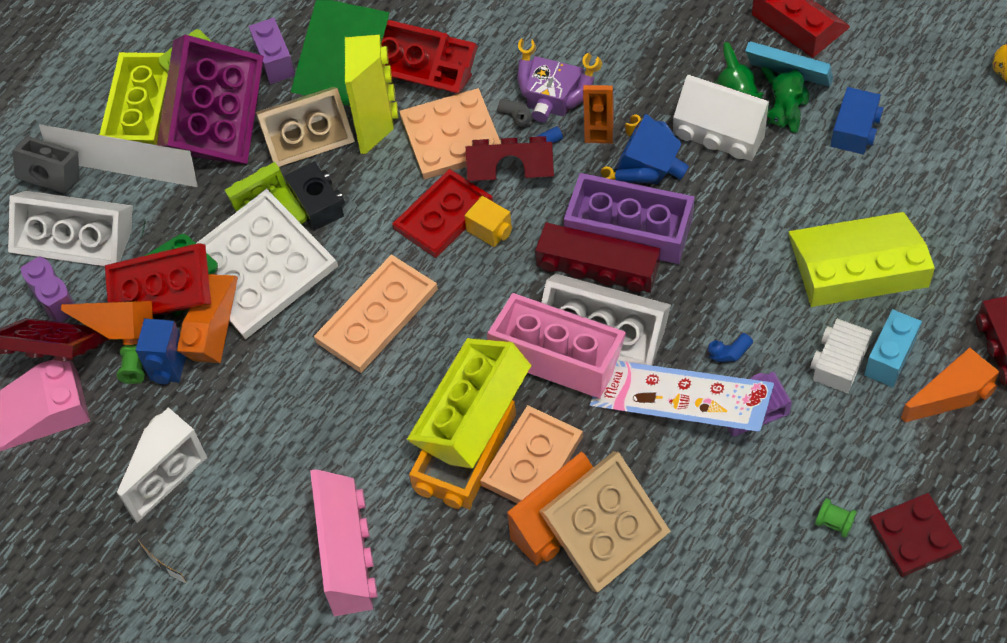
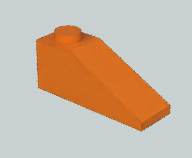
(598, 113)
(113, 319)
(206, 326)
(954, 388)

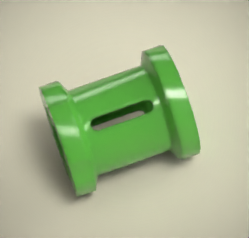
(131, 366)
(836, 518)

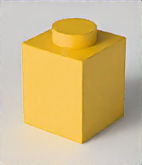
(488, 221)

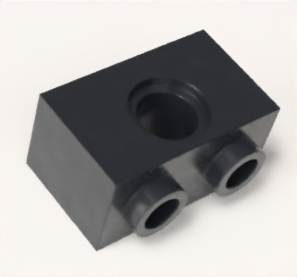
(315, 195)

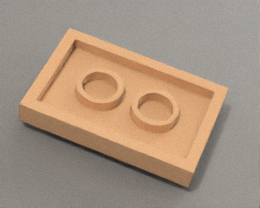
(531, 454)

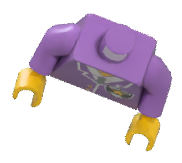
(552, 84)

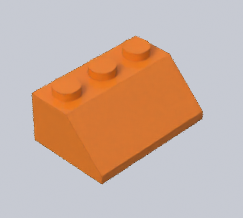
(526, 523)

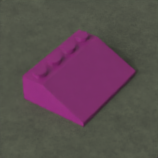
(210, 100)

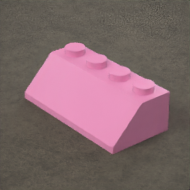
(560, 344)
(342, 543)

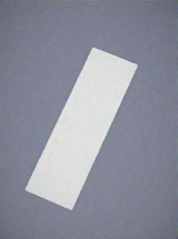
(125, 155)

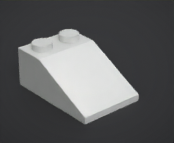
(160, 463)

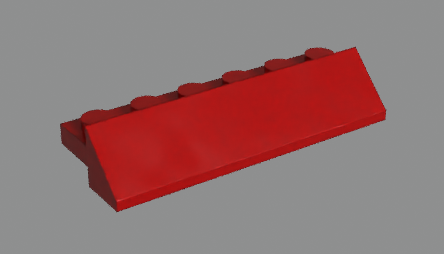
(428, 56)

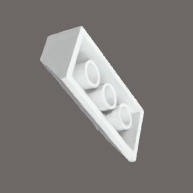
(68, 228)
(638, 316)

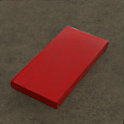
(169, 279)

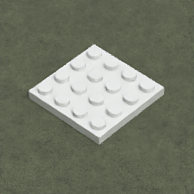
(269, 256)

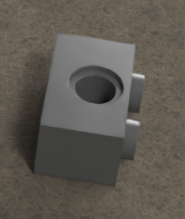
(46, 164)

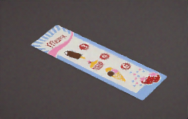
(687, 395)

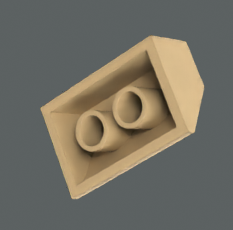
(305, 126)

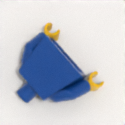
(648, 153)

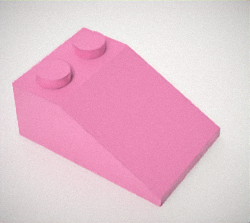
(41, 403)

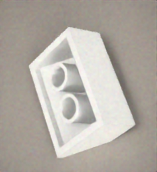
(720, 118)

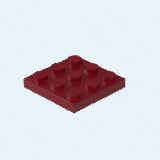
(48, 338)

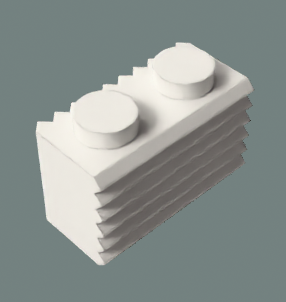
(841, 356)

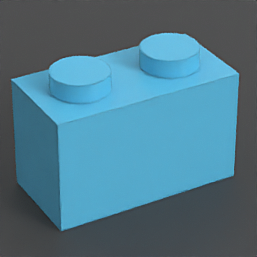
(892, 348)

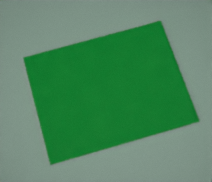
(323, 50)

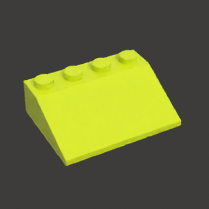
(861, 259)

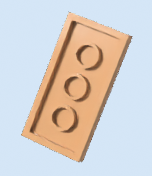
(375, 313)

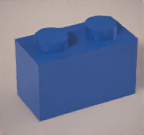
(856, 120)
(158, 351)

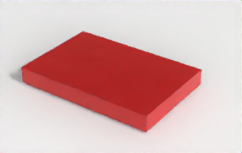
(439, 213)

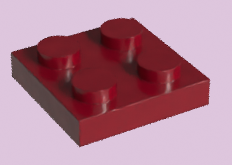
(915, 534)

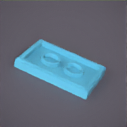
(785, 62)

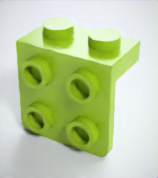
(265, 178)

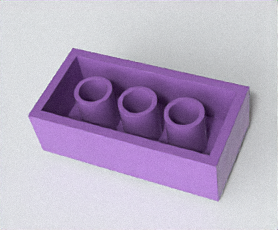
(632, 214)

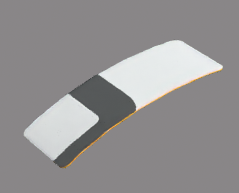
(171, 572)

